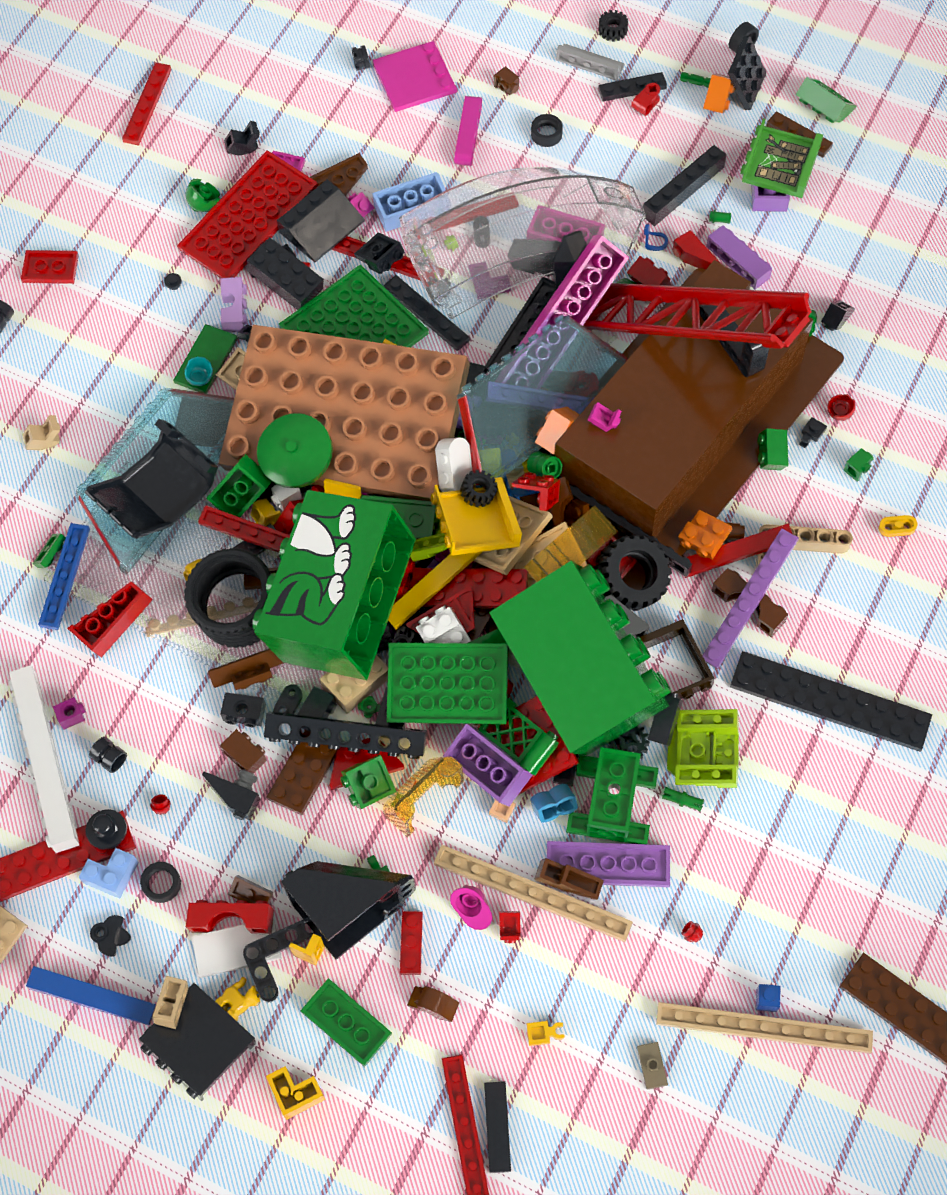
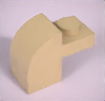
(42, 436)

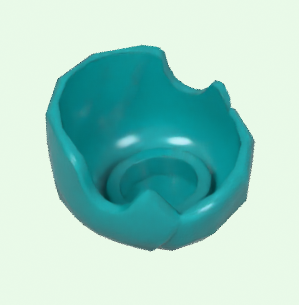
(198, 371)

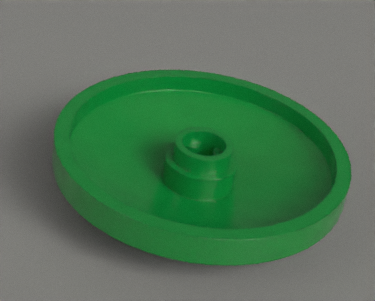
(294, 450)

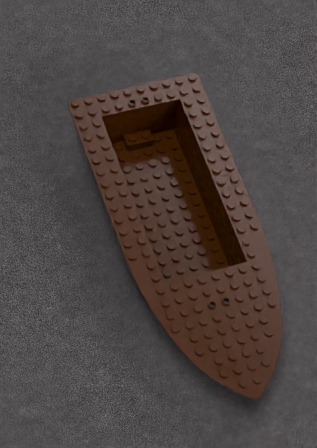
(687, 423)

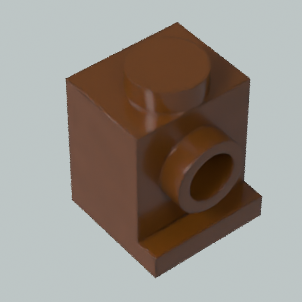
(506, 81)

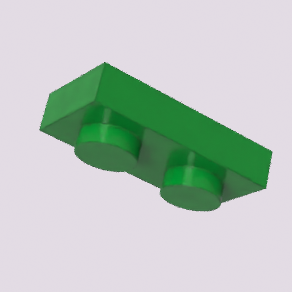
(52, 546)

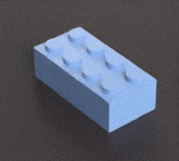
(402, 198)

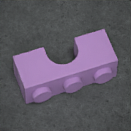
(233, 291)

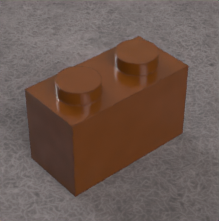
(243, 752)

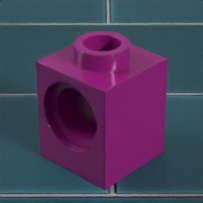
(69, 720)

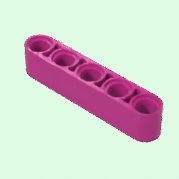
(468, 131)

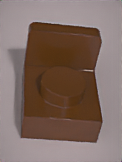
(578, 509)

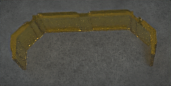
(573, 544)

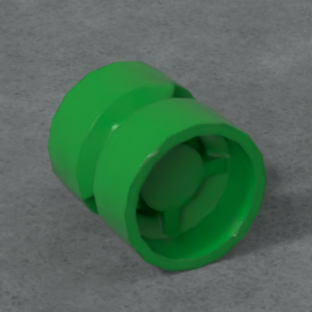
(544, 464)

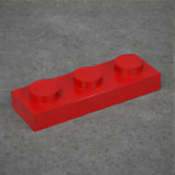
(411, 943)

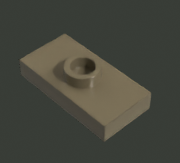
(652, 1066)

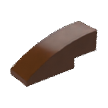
(568, 879)

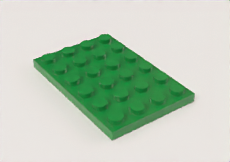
(447, 683)

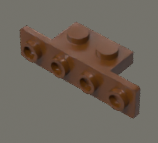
(245, 670)

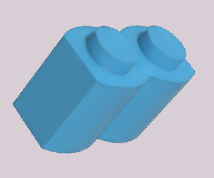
(552, 803)

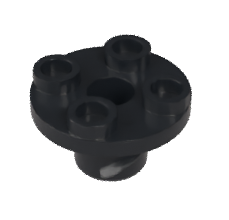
(106, 829)

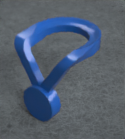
(647, 232)

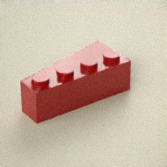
(111, 619)

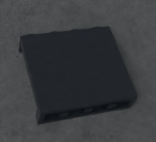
(200, 1046)

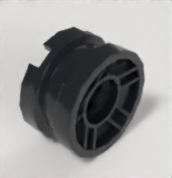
(360, 57)

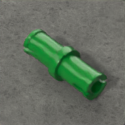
(683, 799)

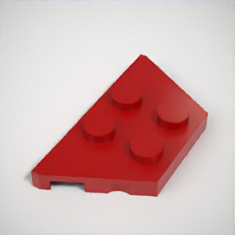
(462, 605)
(346, 759)

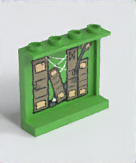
(780, 160)

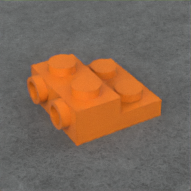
(704, 534)

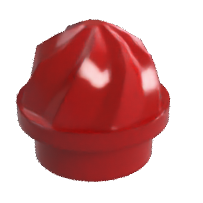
(160, 804)
(692, 932)

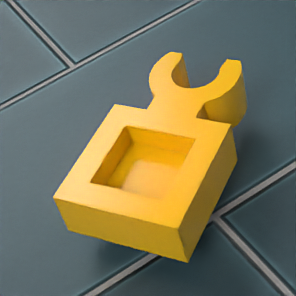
(540, 1033)

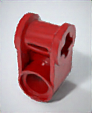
(647, 99)

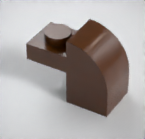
(433, 1002)

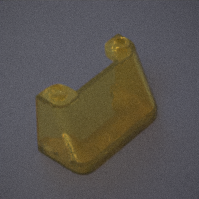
(400, 806)

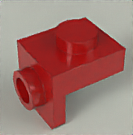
(510, 926)

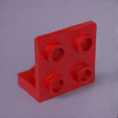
(547, 486)

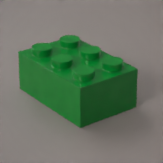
(239, 487)

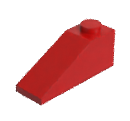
(692, 251)

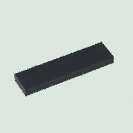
(497, 1127)

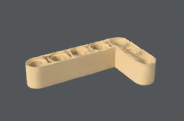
(814, 543)

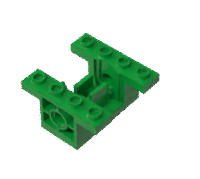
(609, 812)

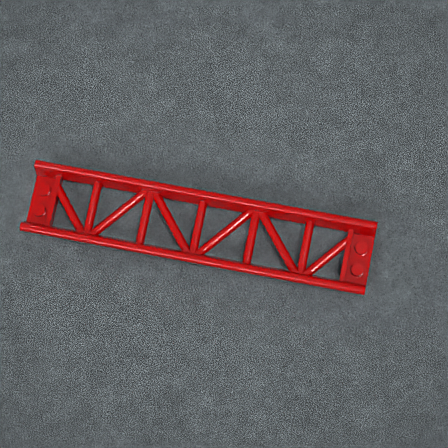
(776, 334)

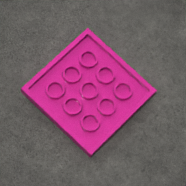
(414, 76)

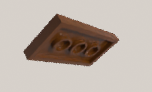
(301, 776)

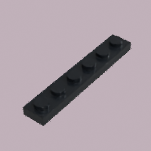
(427, 313)

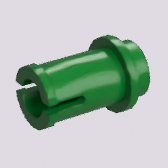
(721, 217)

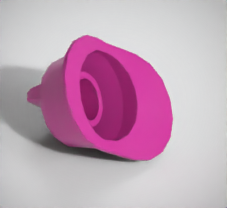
(471, 907)

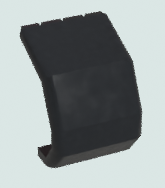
(157, 486)

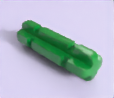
(695, 79)

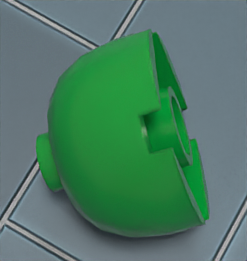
(201, 196)

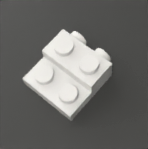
(442, 628)

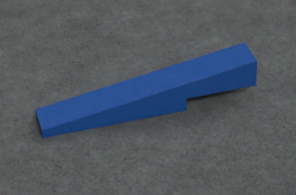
(90, 996)

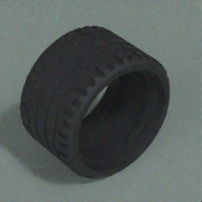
(203, 580)

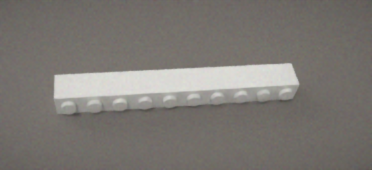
(44, 760)

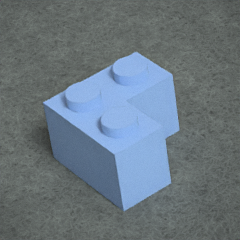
(110, 878)

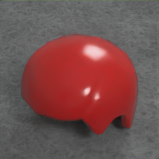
(841, 407)

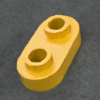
(896, 524)

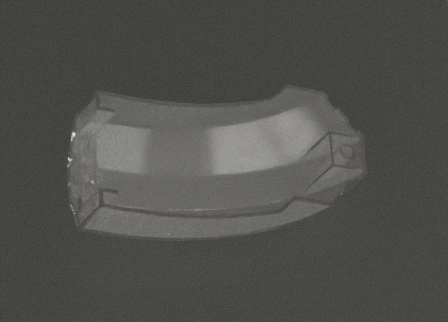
(509, 228)

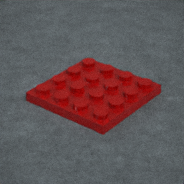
(558, 761)

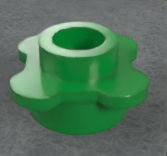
(369, 701)

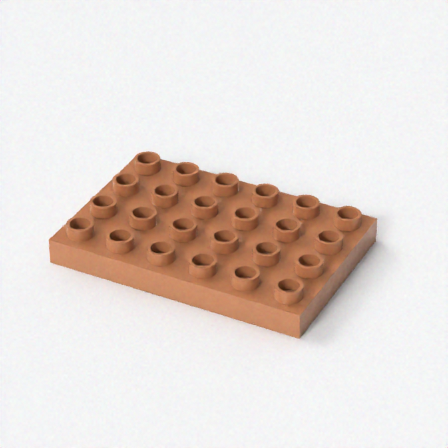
(374, 399)

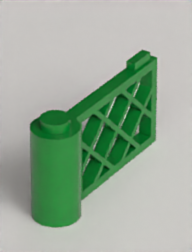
(535, 752)

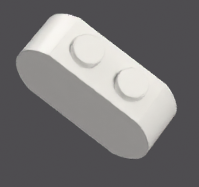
(453, 463)

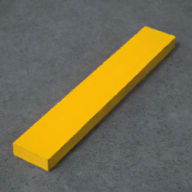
(428, 587)

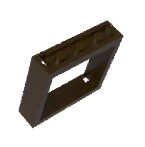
(674, 630)

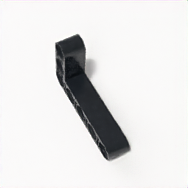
(747, 356)
(264, 952)

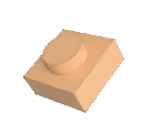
(502, 811)

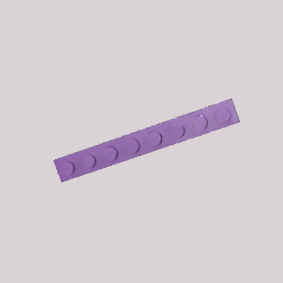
(749, 598)

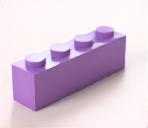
(739, 256)

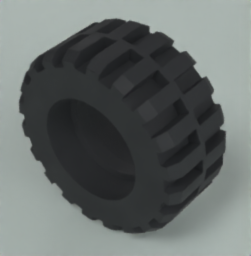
(652, 561)

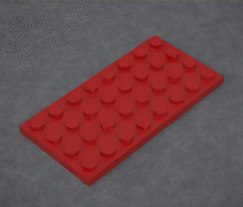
(246, 216)

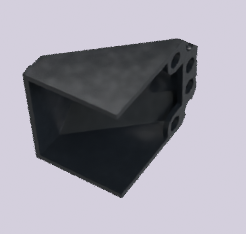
(345, 900)

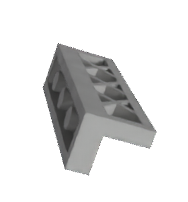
(589, 61)

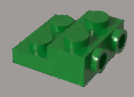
(367, 782)

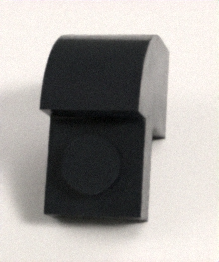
(243, 142)

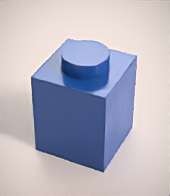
(768, 997)

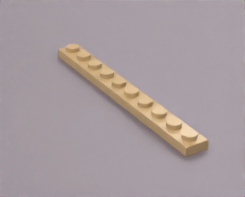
(533, 893)
(764, 1027)

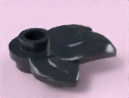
(113, 935)

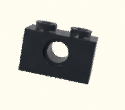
(235, 702)

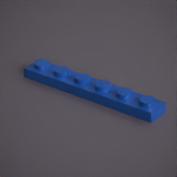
(64, 576)

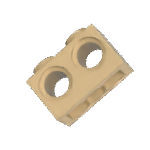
(170, 1002)

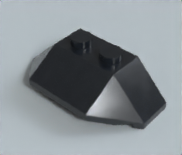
(566, 255)

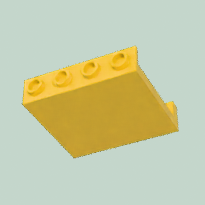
(476, 528)

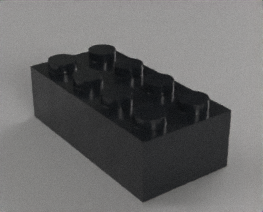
(284, 274)

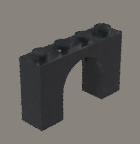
(665, 721)

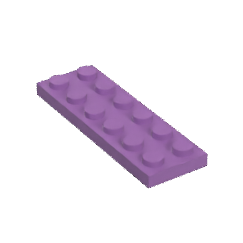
(616, 862)

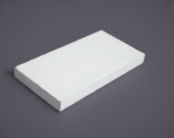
(223, 949)

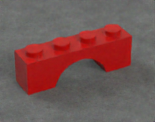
(204, 916)

